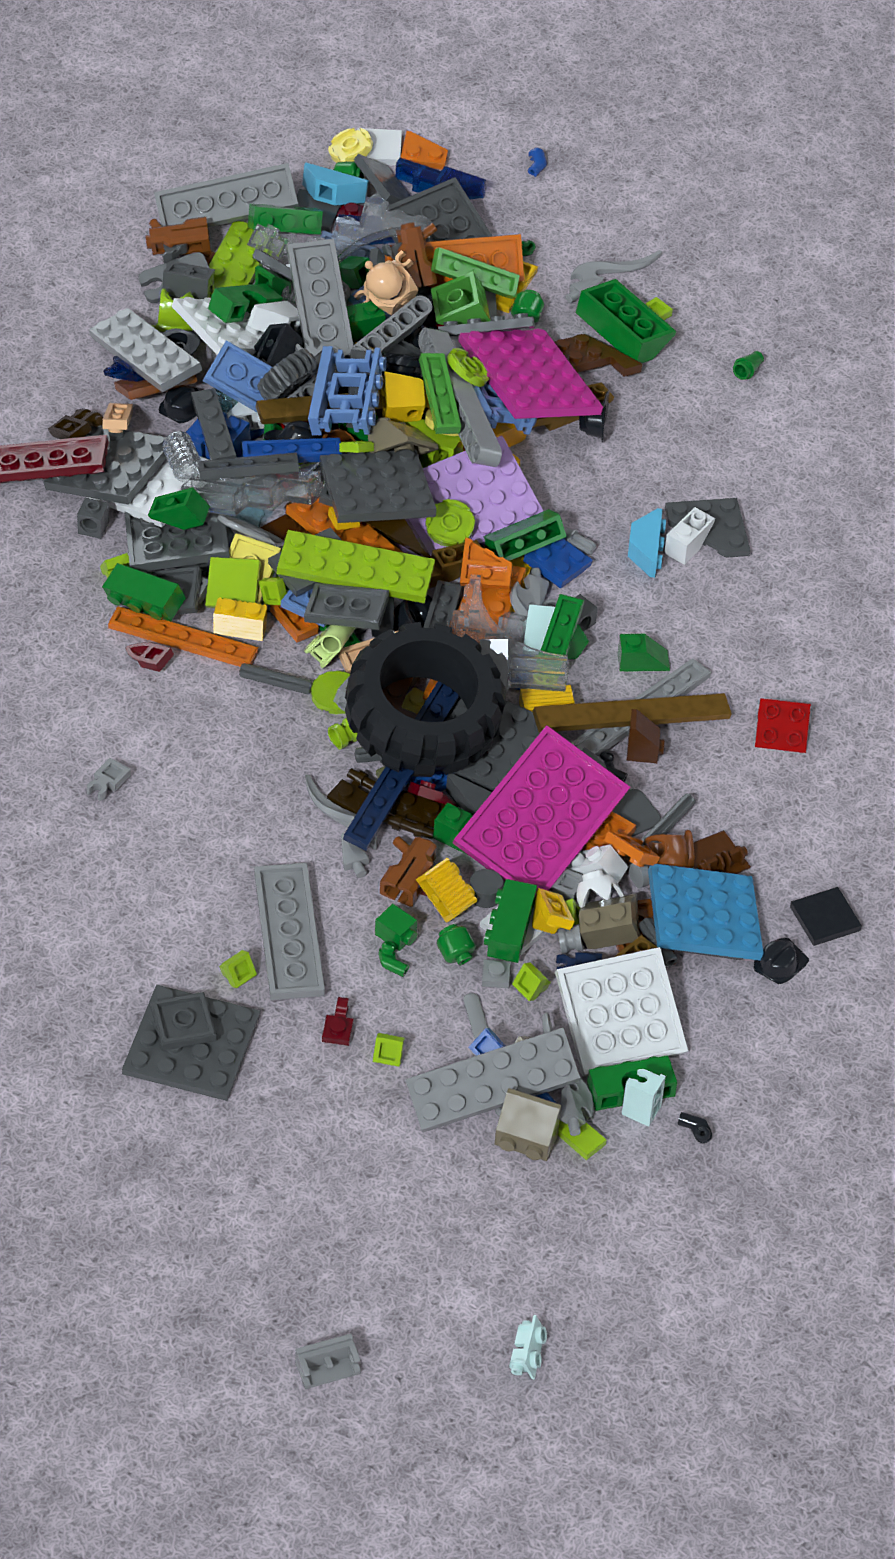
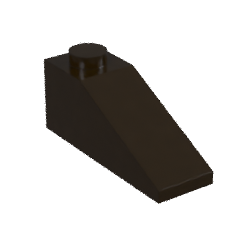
(401, 532)

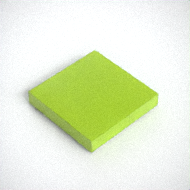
(232, 580)

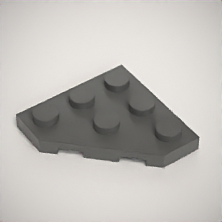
(728, 530)

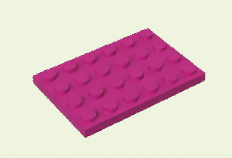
(531, 374)
(542, 812)

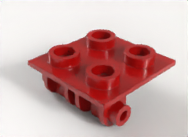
(782, 725)

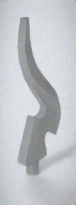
(588, 272)
(533, 594)
(353, 856)
(575, 1098)

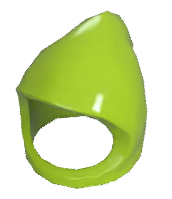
(167, 316)

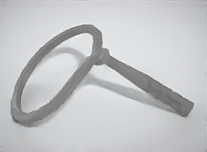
(252, 531)

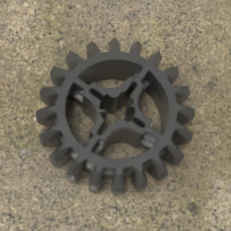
(288, 375)

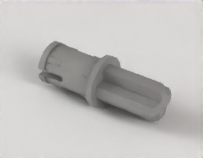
(580, 542)

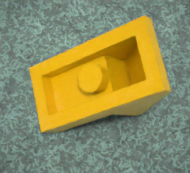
(551, 912)

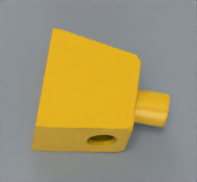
(403, 398)

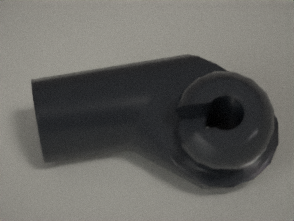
(608, 757)
(697, 1125)

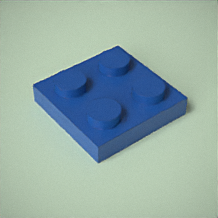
(559, 562)

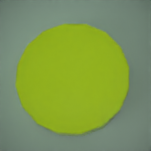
(468, 368)
(445, 528)
(325, 689)

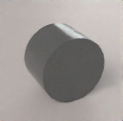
(486, 884)

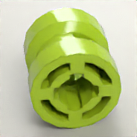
(341, 734)

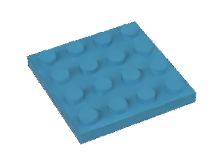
(705, 912)

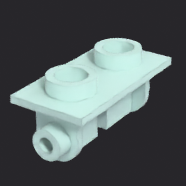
(531, 1337)

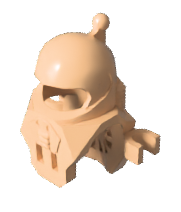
(385, 282)

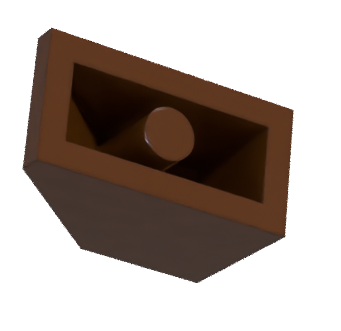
(643, 739)

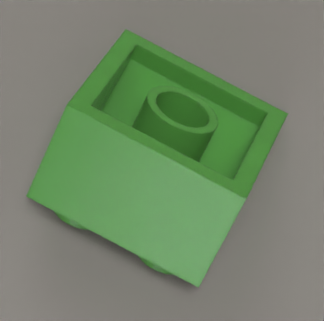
(460, 300)

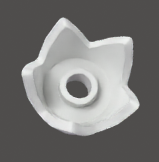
(598, 883)

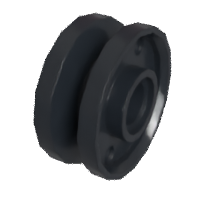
(402, 365)

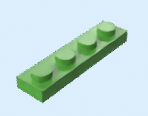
(492, 278)
(440, 393)

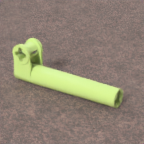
(329, 643)

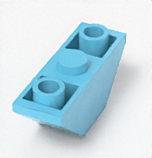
(333, 186)
(646, 542)

